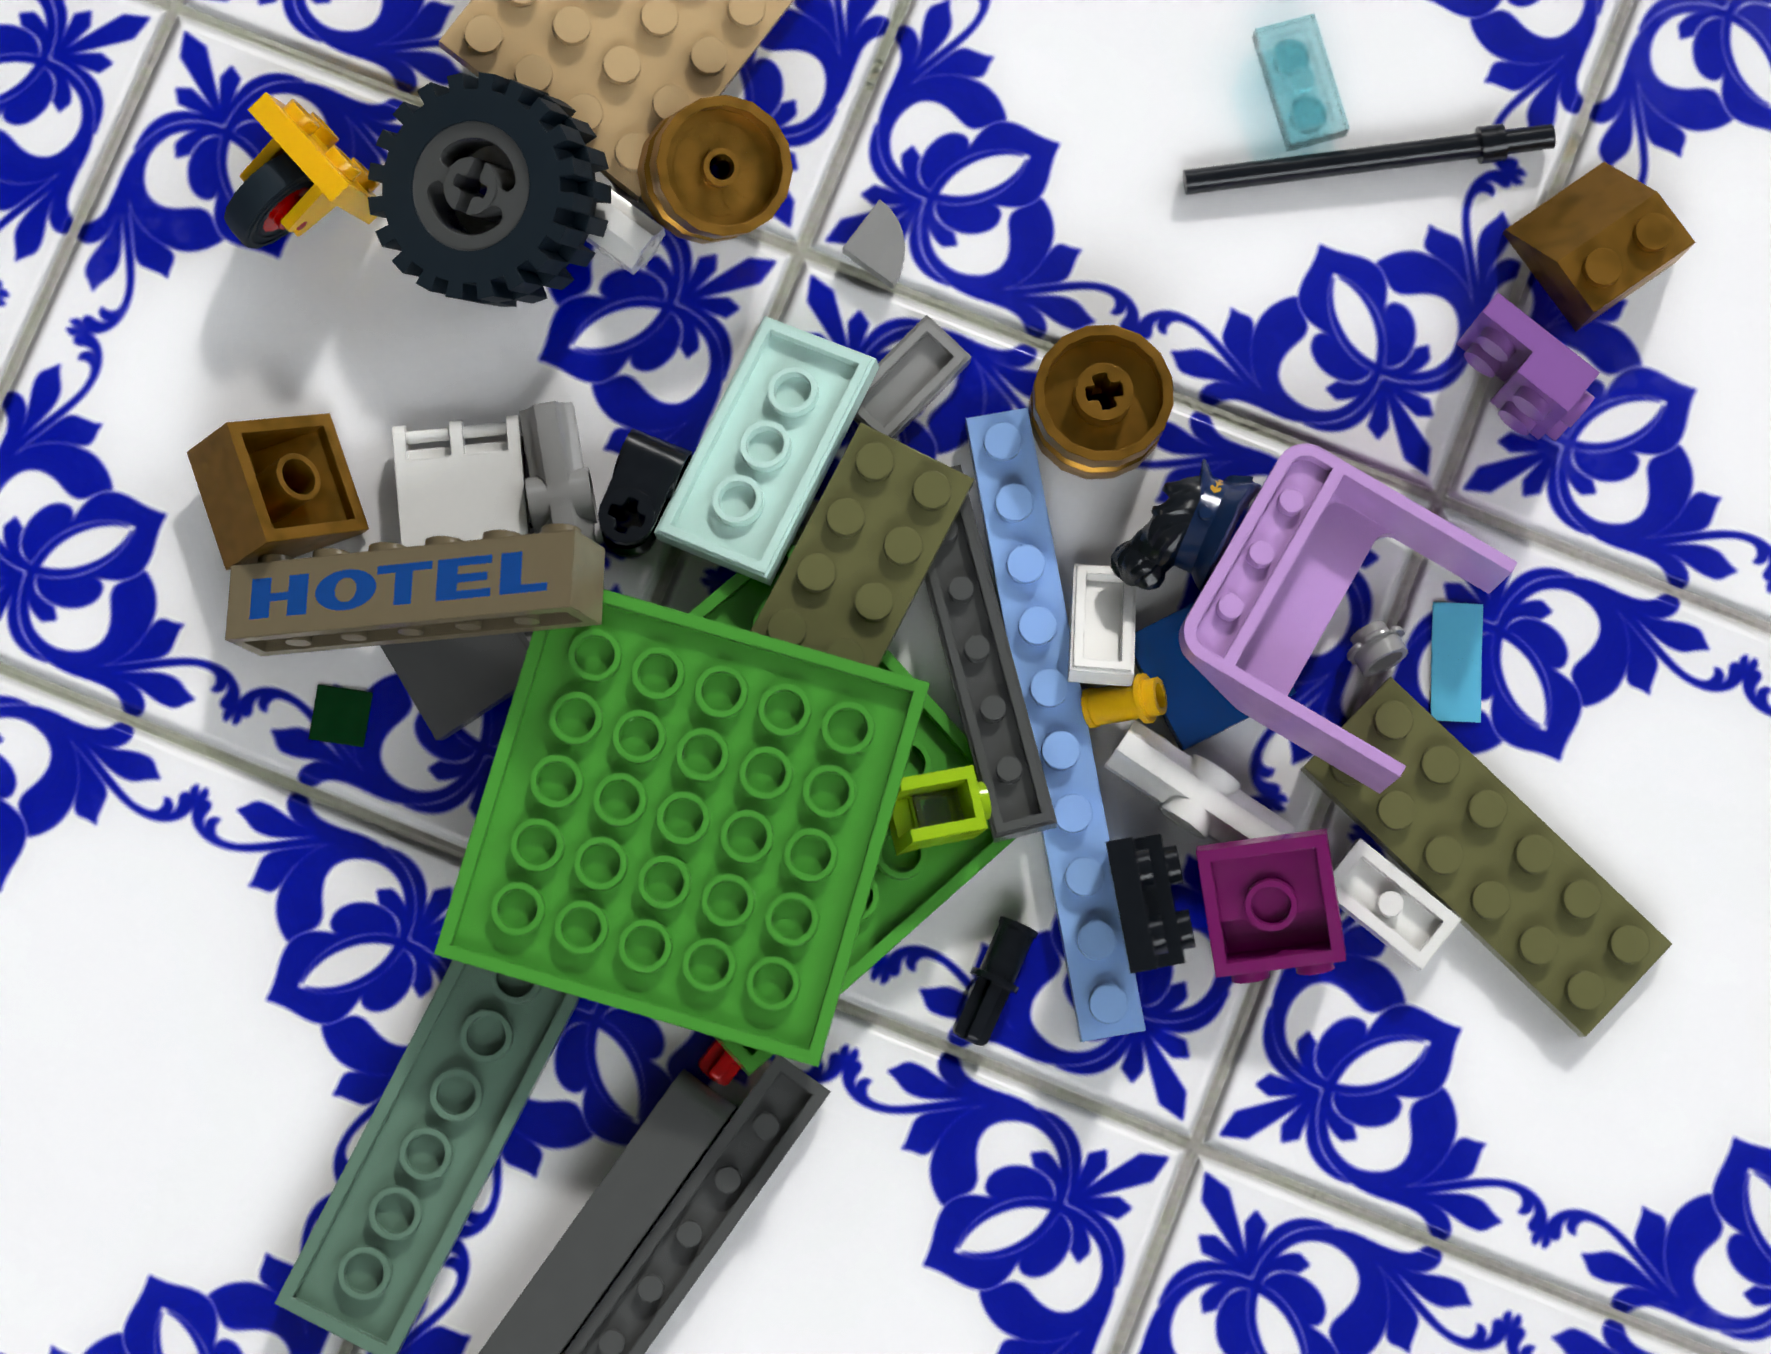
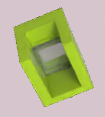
(939, 809)

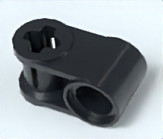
(643, 485)

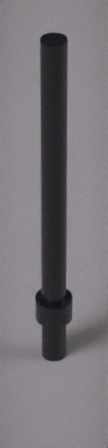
(1487, 144)

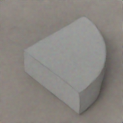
(878, 245)

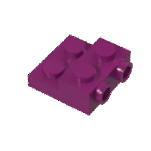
(1271, 905)

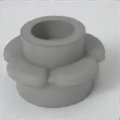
(1377, 648)

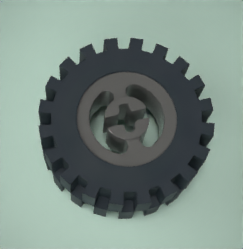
(540, 206)

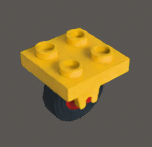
(295, 177)

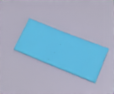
(1456, 662)

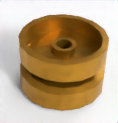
(751, 162)
(1109, 366)

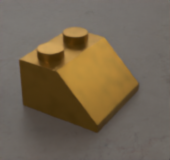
(1598, 242)
(276, 487)

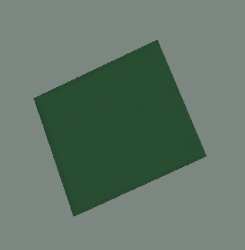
(340, 715)

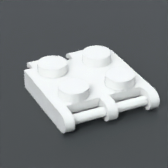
(460, 486)

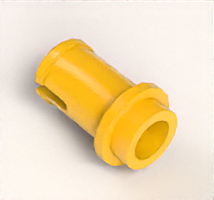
(1118, 704)

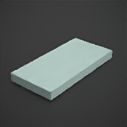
(766, 450)

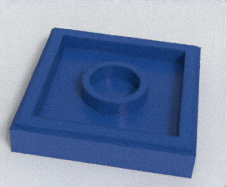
(1193, 704)

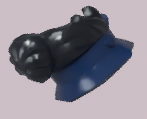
(1186, 529)

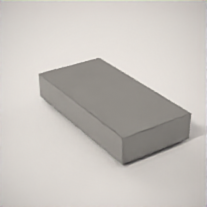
(911, 378)

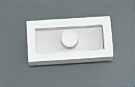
(1391, 905)

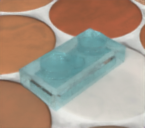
(1300, 82)

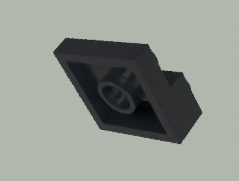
(1146, 905)

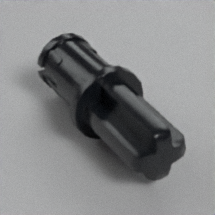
(994, 981)

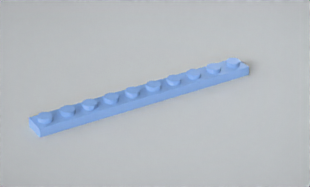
(1038, 637)

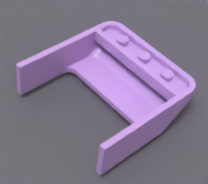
(1286, 581)

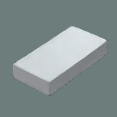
(1101, 627)

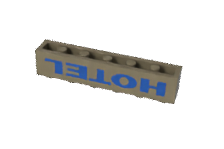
(417, 592)

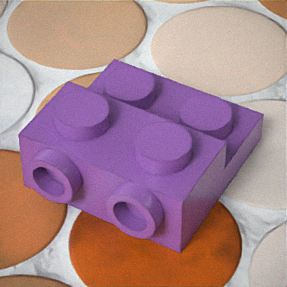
(1541, 375)

